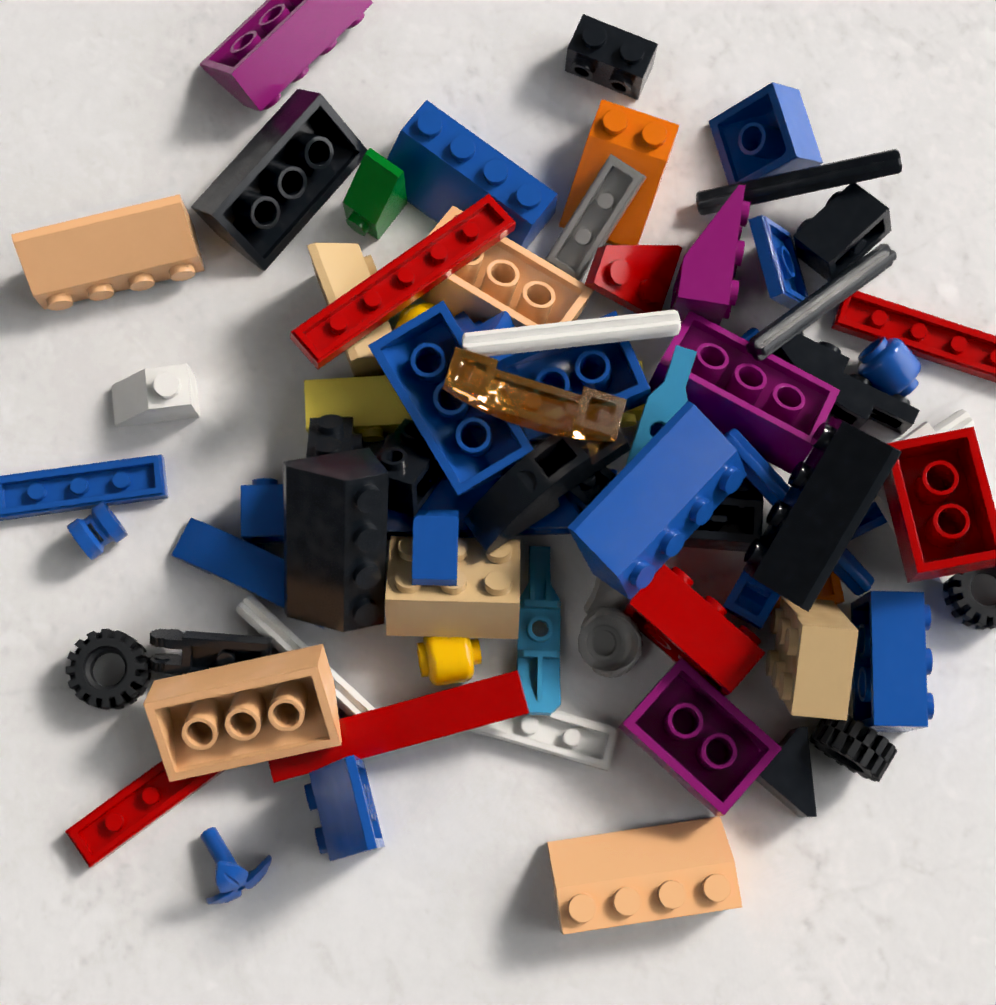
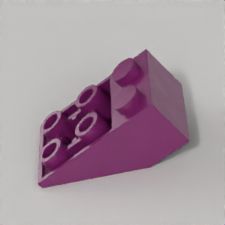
(709, 267)

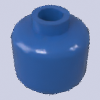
(890, 366)

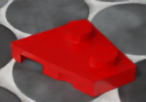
(634, 274)

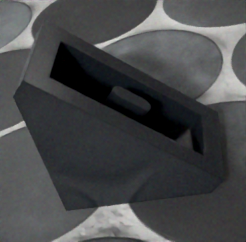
(790, 774)

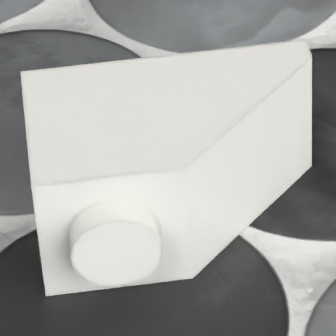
(156, 396)

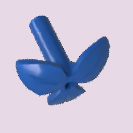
(229, 875)

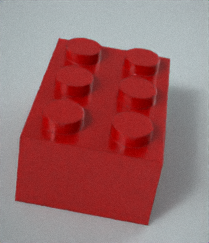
(942, 505)
(694, 629)

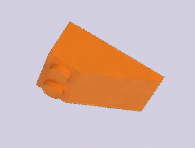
(636, 140)

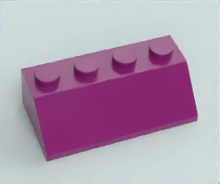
(278, 46)
(763, 399)

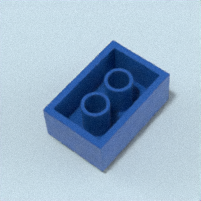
(892, 661)

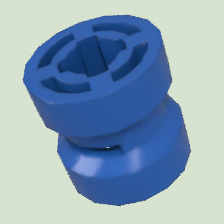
(106, 526)

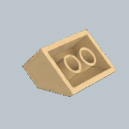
(339, 270)

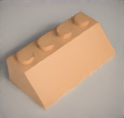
(109, 253)
(510, 281)
(244, 713)
(643, 875)

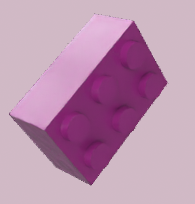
(700, 738)

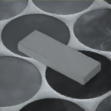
(595, 217)

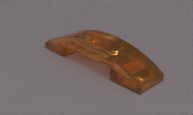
(532, 403)

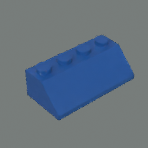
(456, 168)
(464, 440)
(657, 501)

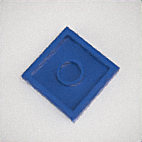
(778, 262)

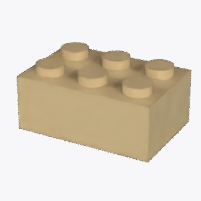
(478, 607)
(812, 659)

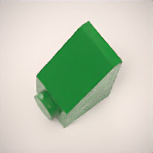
(375, 195)

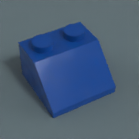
(765, 135)

